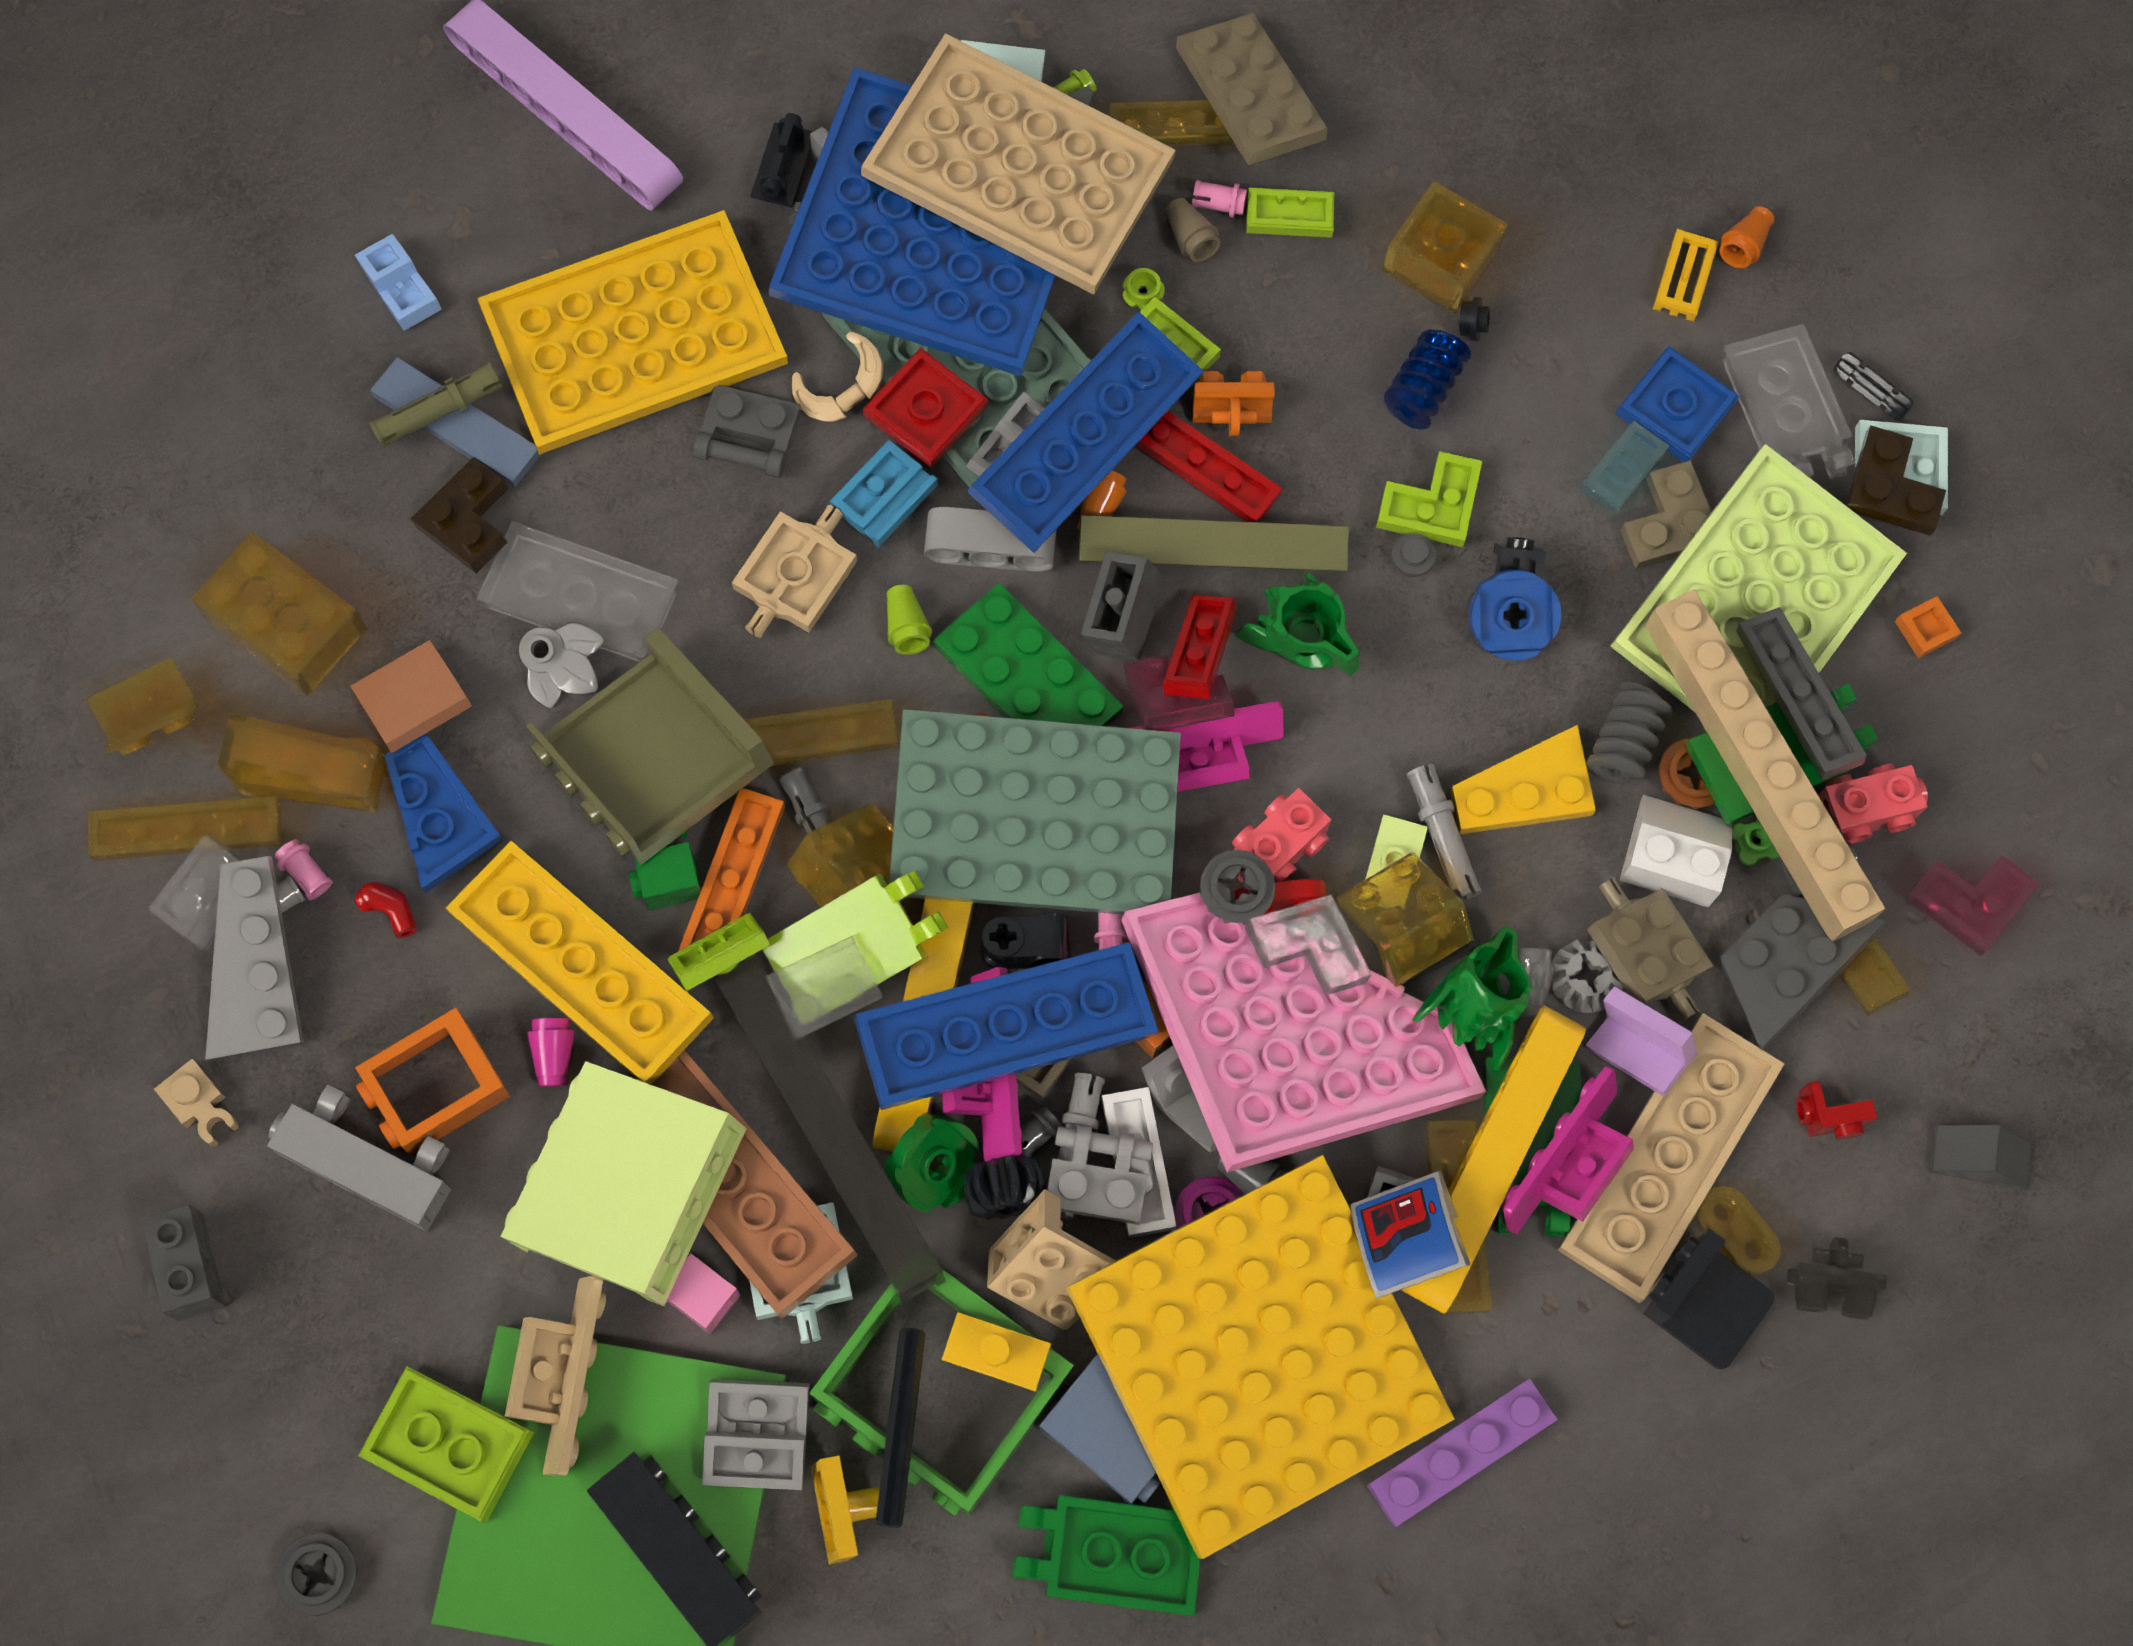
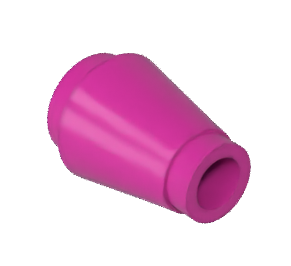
(551, 1050)

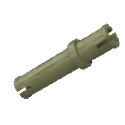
(444, 400)

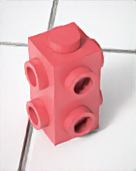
(1875, 802)
(1290, 830)

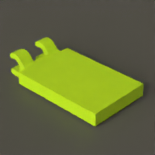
(874, 919)

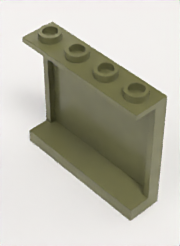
(652, 751)

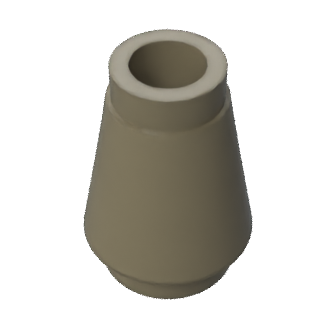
(1192, 231)

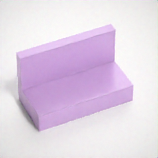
(1642, 1042)

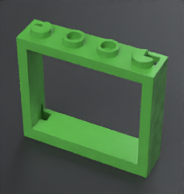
(873, 1439)

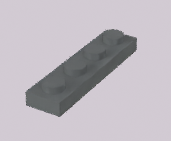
(1801, 693)

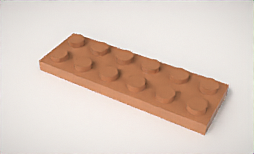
(762, 1211)

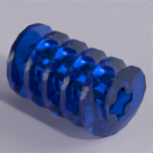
(1426, 377)

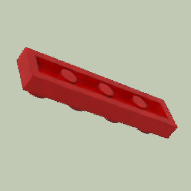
(1210, 468)

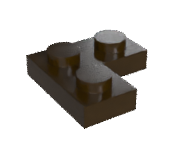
(1884, 493)
(455, 514)

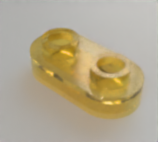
(1742, 1227)

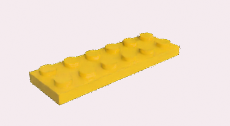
(580, 963)

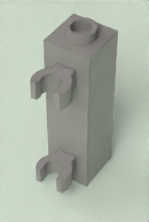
(359, 1166)

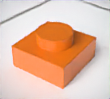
(1927, 627)

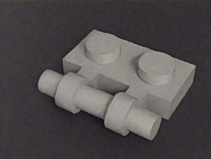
(1096, 1189)

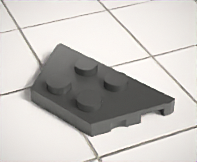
(1787, 964)

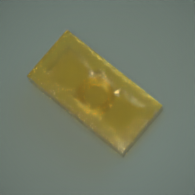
(1874, 979)

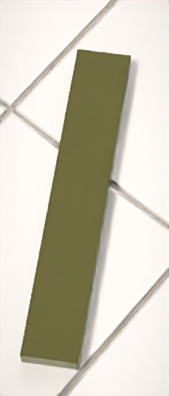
(1216, 543)

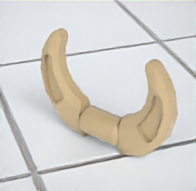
(868, 378)

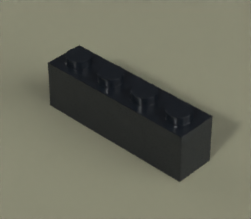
(675, 1551)

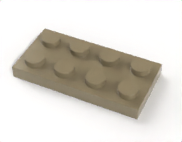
(1251, 88)

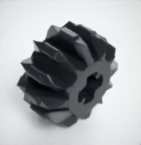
(1003, 1186)

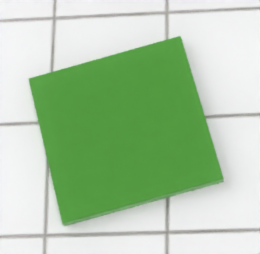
(549, 1556)

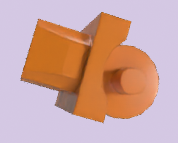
(1233, 402)

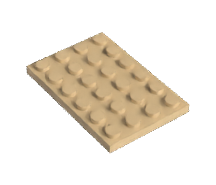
(1018, 163)

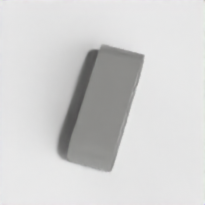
(980, 540)

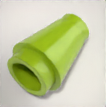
(907, 624)

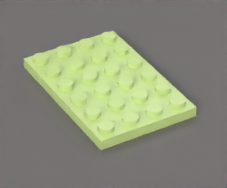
(1766, 548)

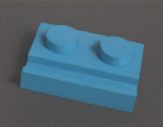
(884, 493)

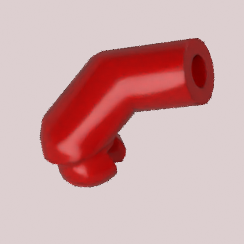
(388, 900)

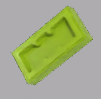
(1290, 212)
(718, 951)

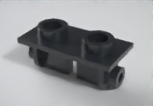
(783, 162)

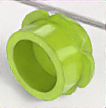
(1139, 279)

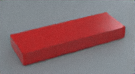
(1200, 646)

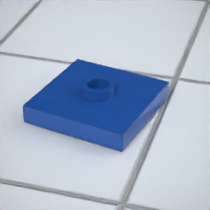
(1678, 403)

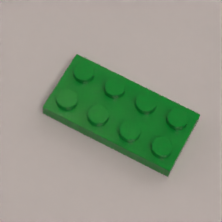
(1023, 665)

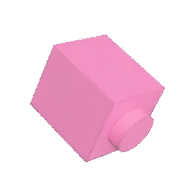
(702, 1294)

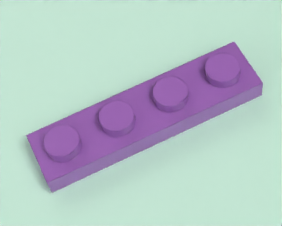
(1461, 1453)

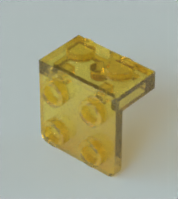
(143, 705)
(844, 854)

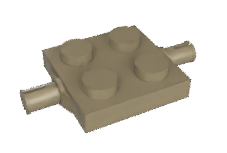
(1650, 948)

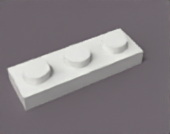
(1134, 1114)

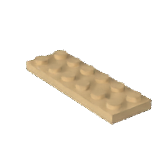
(1674, 1162)

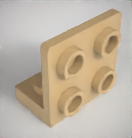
(1039, 1260)

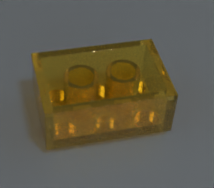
(279, 613)

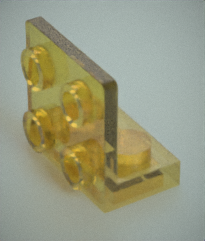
(1408, 917)

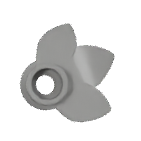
(564, 665)

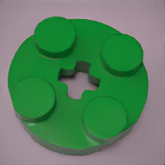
(916, 1149)

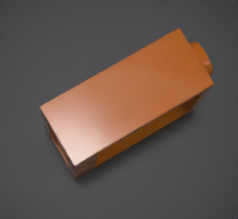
(488, 1095)

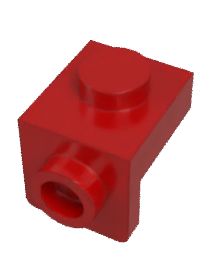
(1842, 1120)

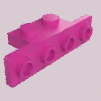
(1214, 749)
(993, 1101)
(1576, 1162)

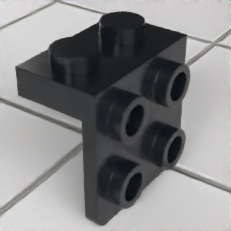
(1708, 1301)

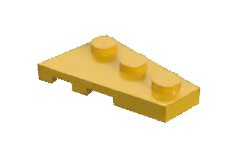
(1527, 789)

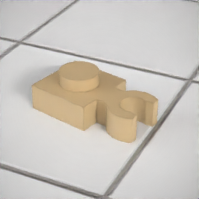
(193, 1097)

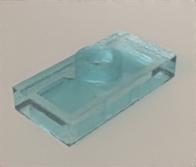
(1624, 467)

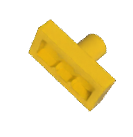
(996, 1351)
(840, 1508)

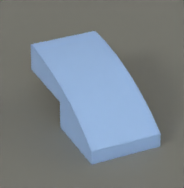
(398, 282)

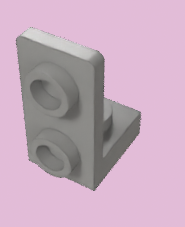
(1175, 1096)

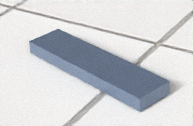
(468, 432)

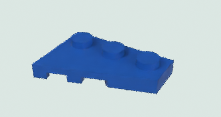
(438, 811)

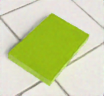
(446, 1444)

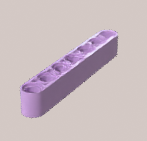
(563, 104)

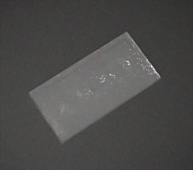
(567, 583)

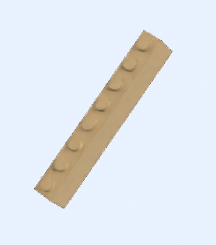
(1764, 766)

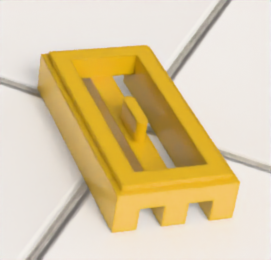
(1677, 305)

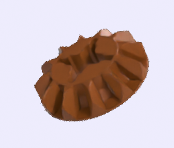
(1679, 787)

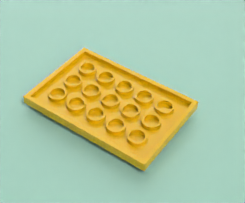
(632, 331)

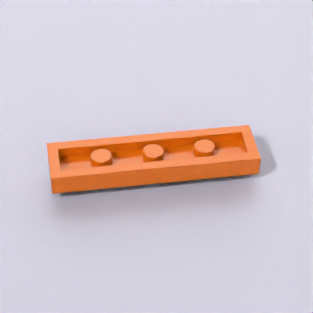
(735, 864)

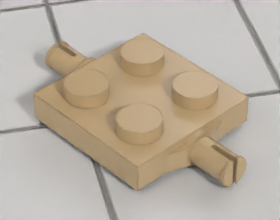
(794, 571)

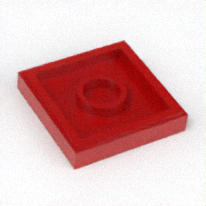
(925, 407)

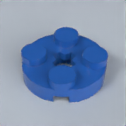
(1533, 632)

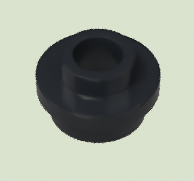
(1474, 318)

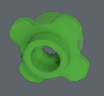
(1745, 848)

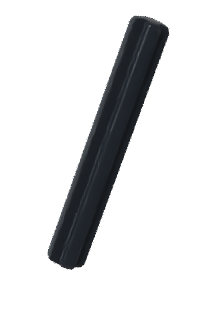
(900, 1428)

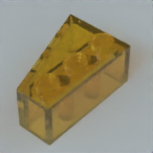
(301, 764)

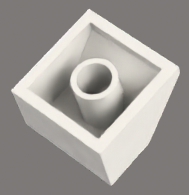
(1678, 851)

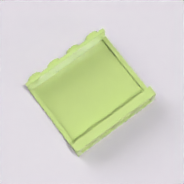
(624, 1181)

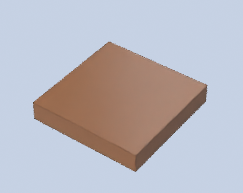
(411, 696)

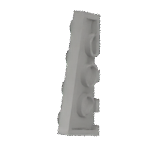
(251, 972)

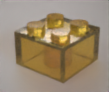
(1444, 247)

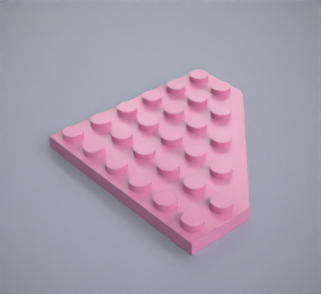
(1278, 1057)

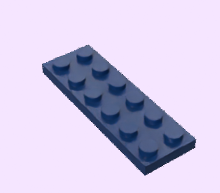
(1085, 432)
(1005, 1025)

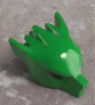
(1304, 627)
(1475, 999)

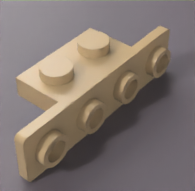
(552, 1374)

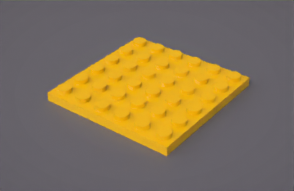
(1258, 1356)

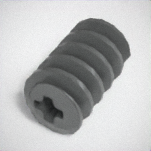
(1628, 733)

